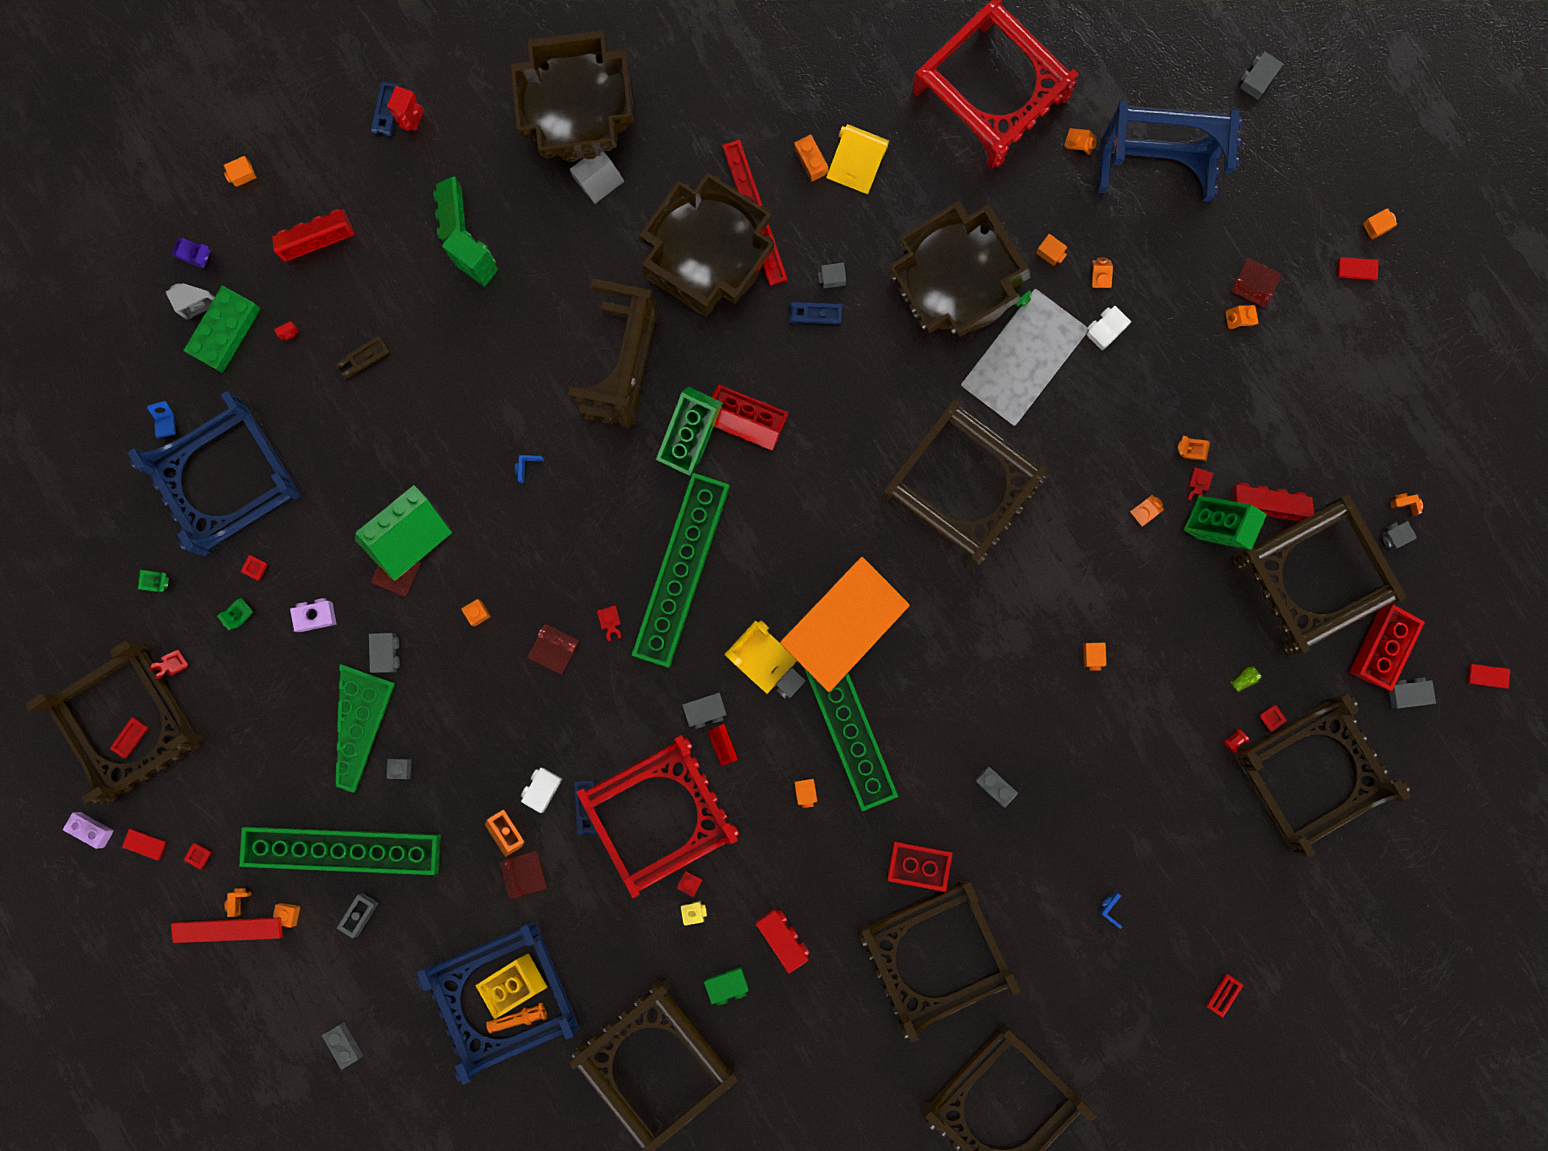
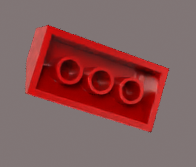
(312, 235)
(749, 417)
(1274, 503)
(1387, 647)

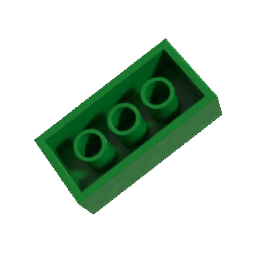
(470, 256)
(222, 329)
(689, 431)
(1225, 522)

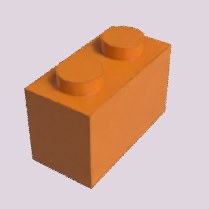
(811, 158)
(504, 833)

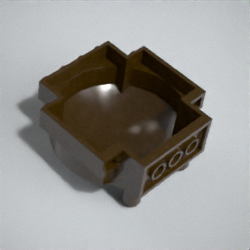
(572, 95)
(706, 243)
(959, 270)

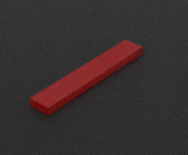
(226, 930)

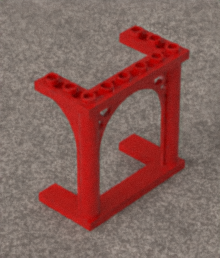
(992, 139)
(720, 835)

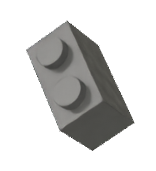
(1261, 75)
(383, 653)
(1412, 694)
(705, 710)
(996, 787)
(357, 915)
(342, 1045)

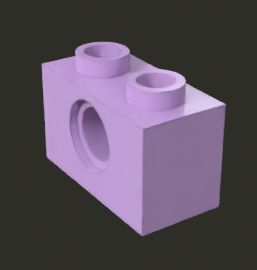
(324, 618)
(88, 830)

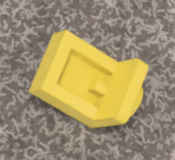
(693, 913)

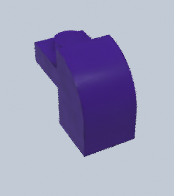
(190, 252)

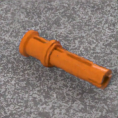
(526, 1016)

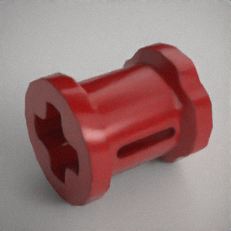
(1236, 740)

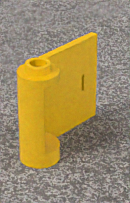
(857, 158)
(759, 654)

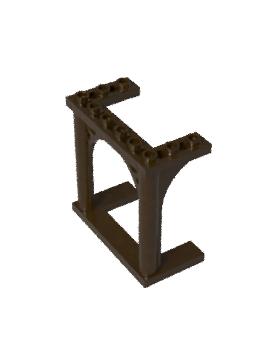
(619, 393)
(970, 545)
(1299, 639)
(1342, 709)
(101, 785)
(661, 1000)
(918, 1019)
(936, 1110)

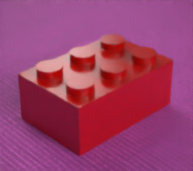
(919, 866)
(783, 940)

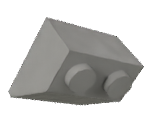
(597, 177)
(189, 300)

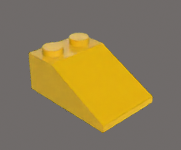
(511, 986)

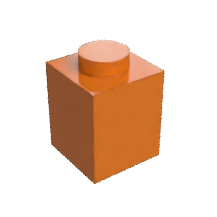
(239, 171)
(1380, 223)
(1052, 250)
(476, 612)
(1094, 655)
(806, 793)
(288, 914)

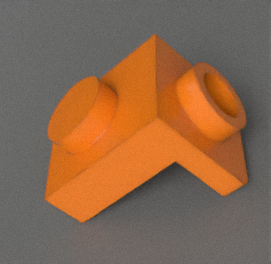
(1081, 140)
(1102, 273)
(1242, 316)
(1193, 448)
(1403, 500)
(1147, 510)
(233, 901)

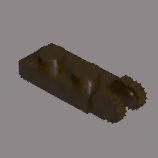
(363, 356)

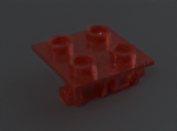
(1256, 282)
(401, 585)
(553, 649)
(523, 875)

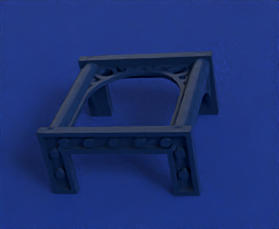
(1198, 156)
(158, 460)
(472, 1062)

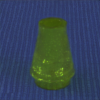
(1247, 678)

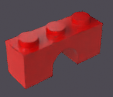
(405, 109)

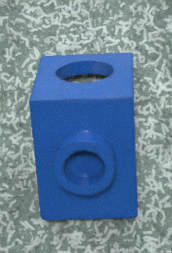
(163, 421)
(520, 467)
(1107, 904)

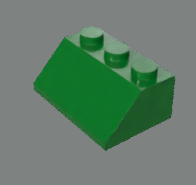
(450, 207)

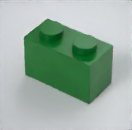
(726, 986)

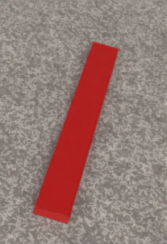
(746, 186)

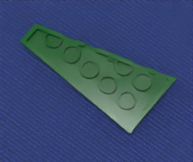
(359, 717)

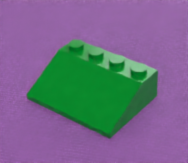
(403, 533)

